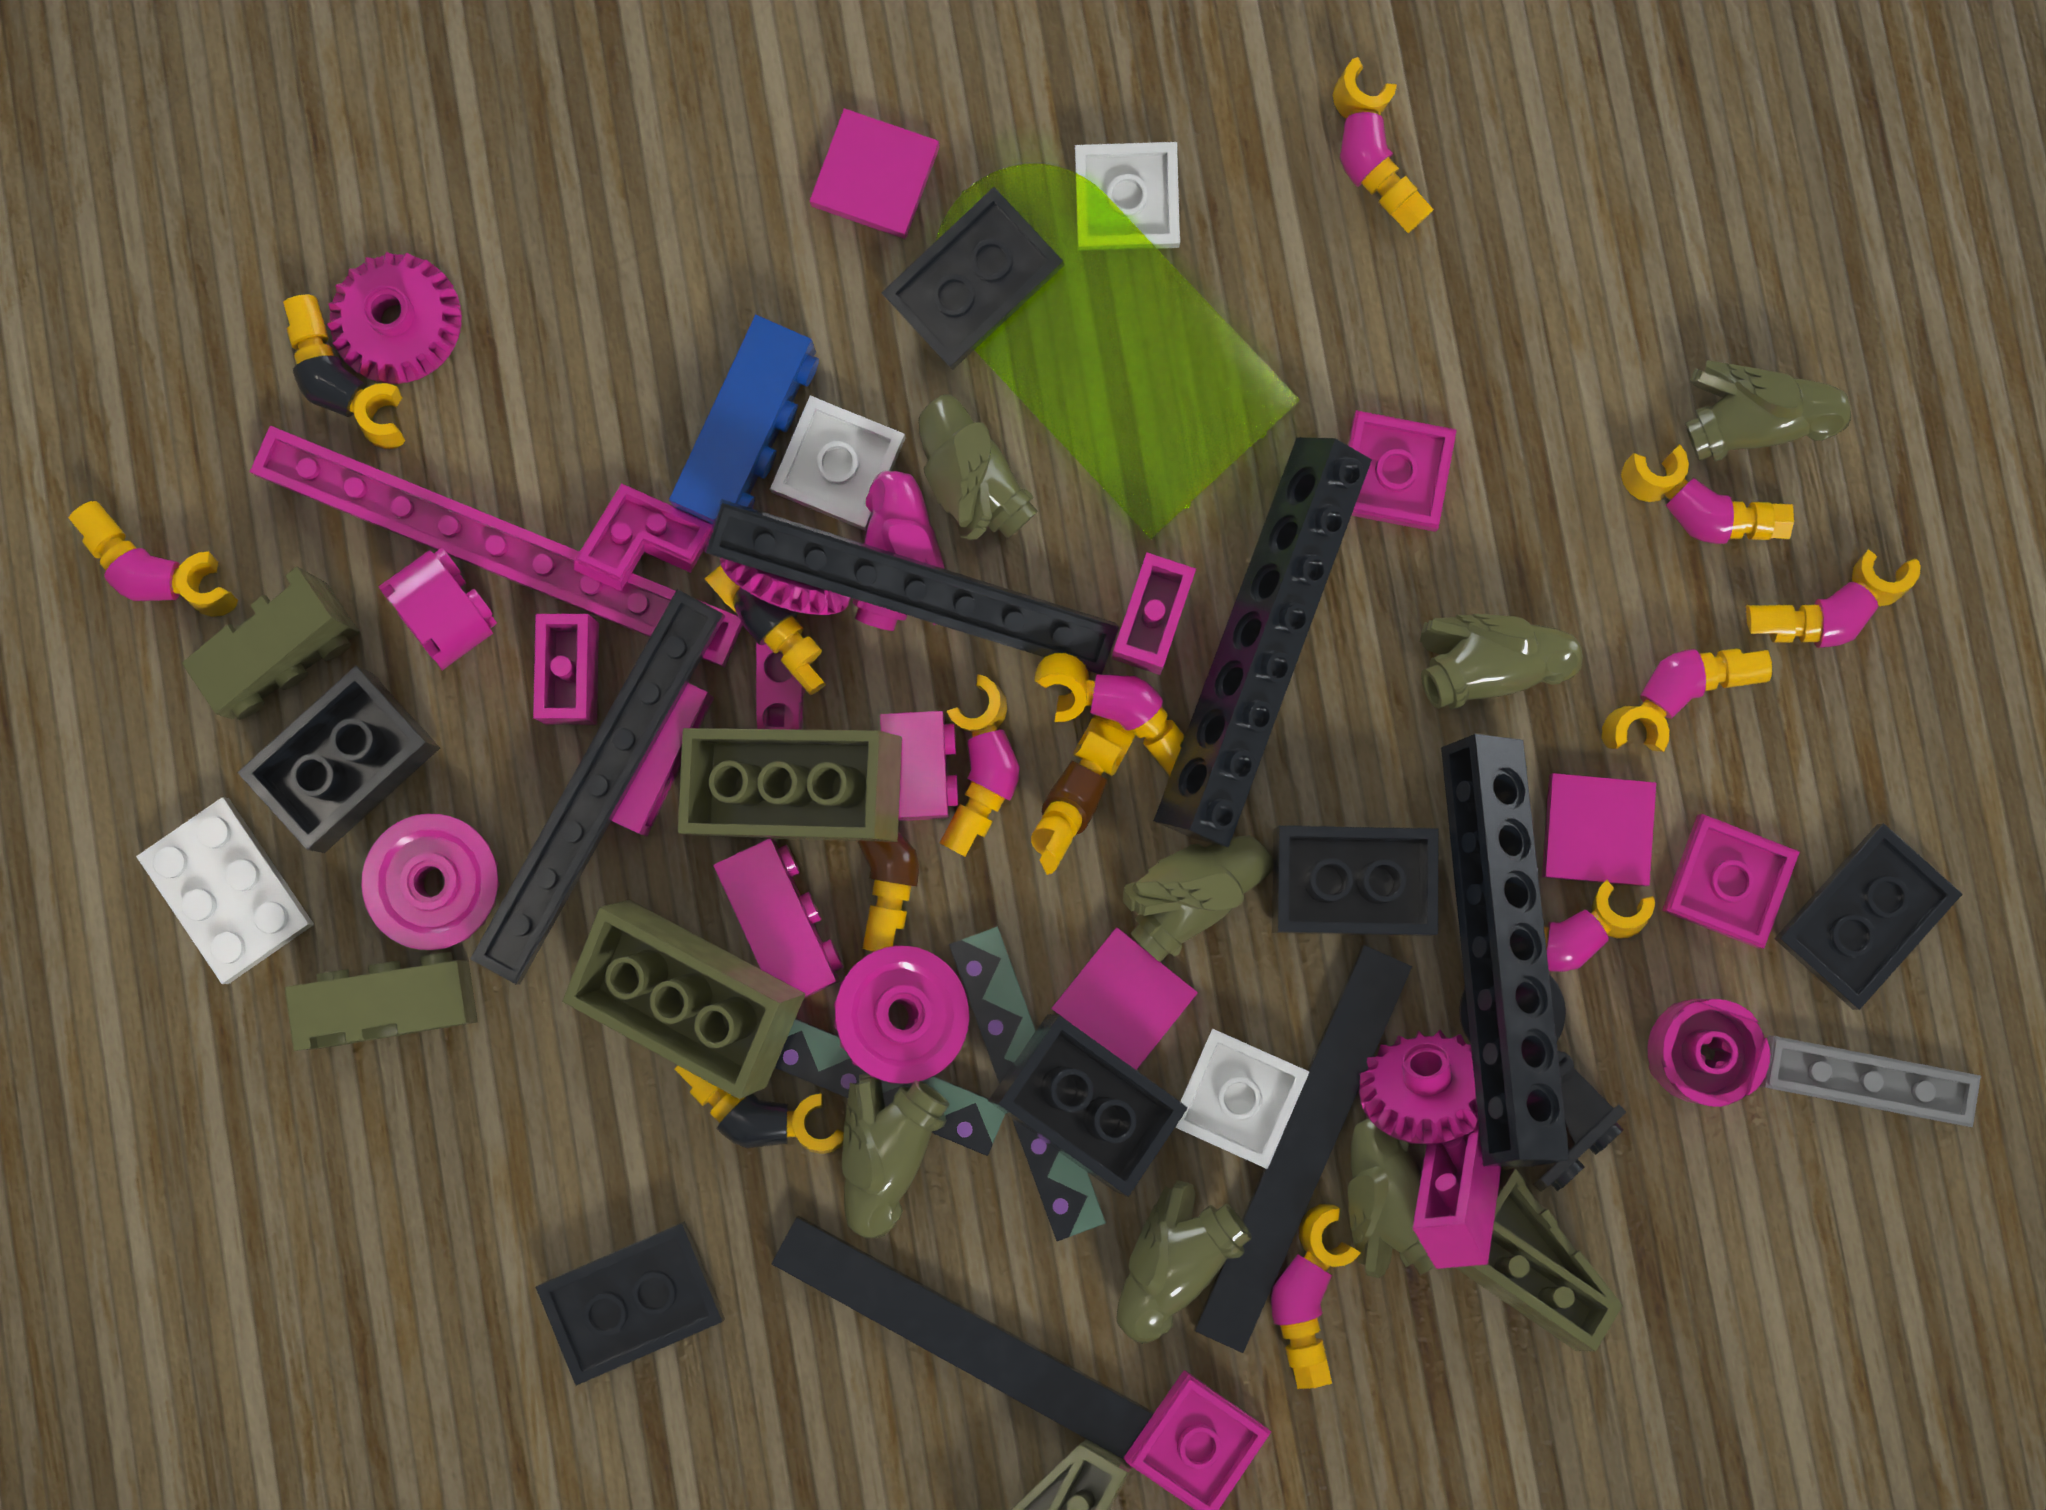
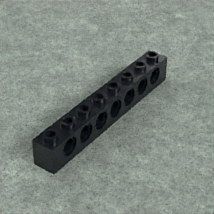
(1263, 640)
(1504, 953)

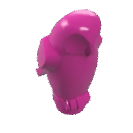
(897, 526)

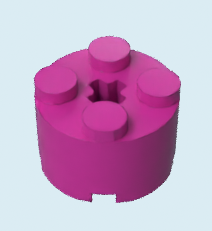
(437, 608)
(1729, 1030)

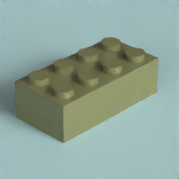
(790, 784)
(683, 998)

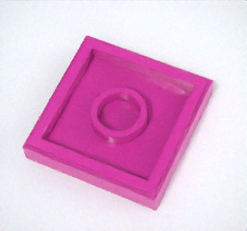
(874, 173)
(1406, 469)
(1599, 829)
(1730, 881)
(1124, 999)
(1197, 1444)

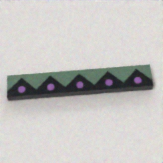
(1006, 1031)
(819, 1059)

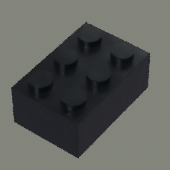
(338, 760)
(1355, 880)
(1088, 1104)

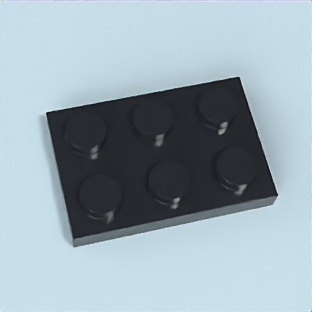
(973, 278)
(1868, 916)
(630, 1303)

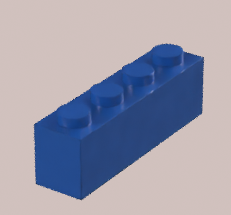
(746, 420)

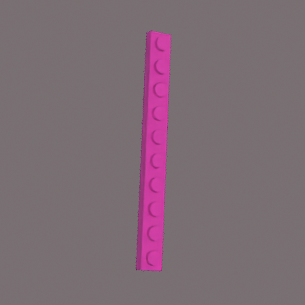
(468, 535)

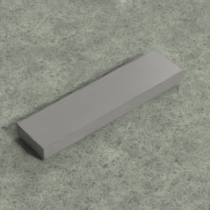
(1872, 1081)

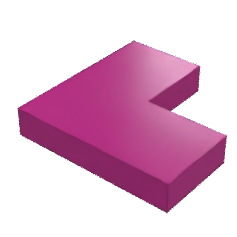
(638, 525)

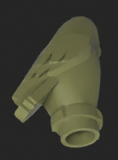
(1762, 410)
(970, 472)
(1493, 657)
(1193, 891)
(885, 1150)
(1384, 1201)
(1175, 1260)

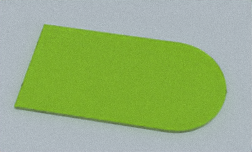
(1124, 352)

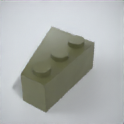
(271, 646)
(381, 1003)
(1542, 1272)
(1083, 1481)

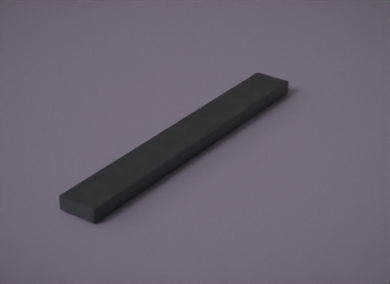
(908, 586)
(597, 787)
(1304, 1147)
(961, 1337)

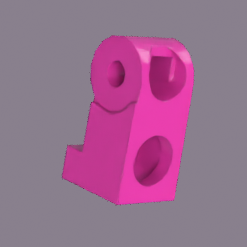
(777, 692)

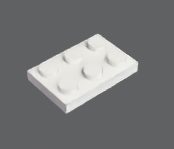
(225, 890)

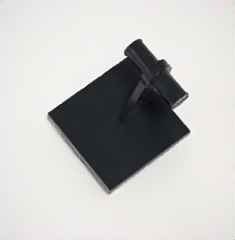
(1588, 1120)

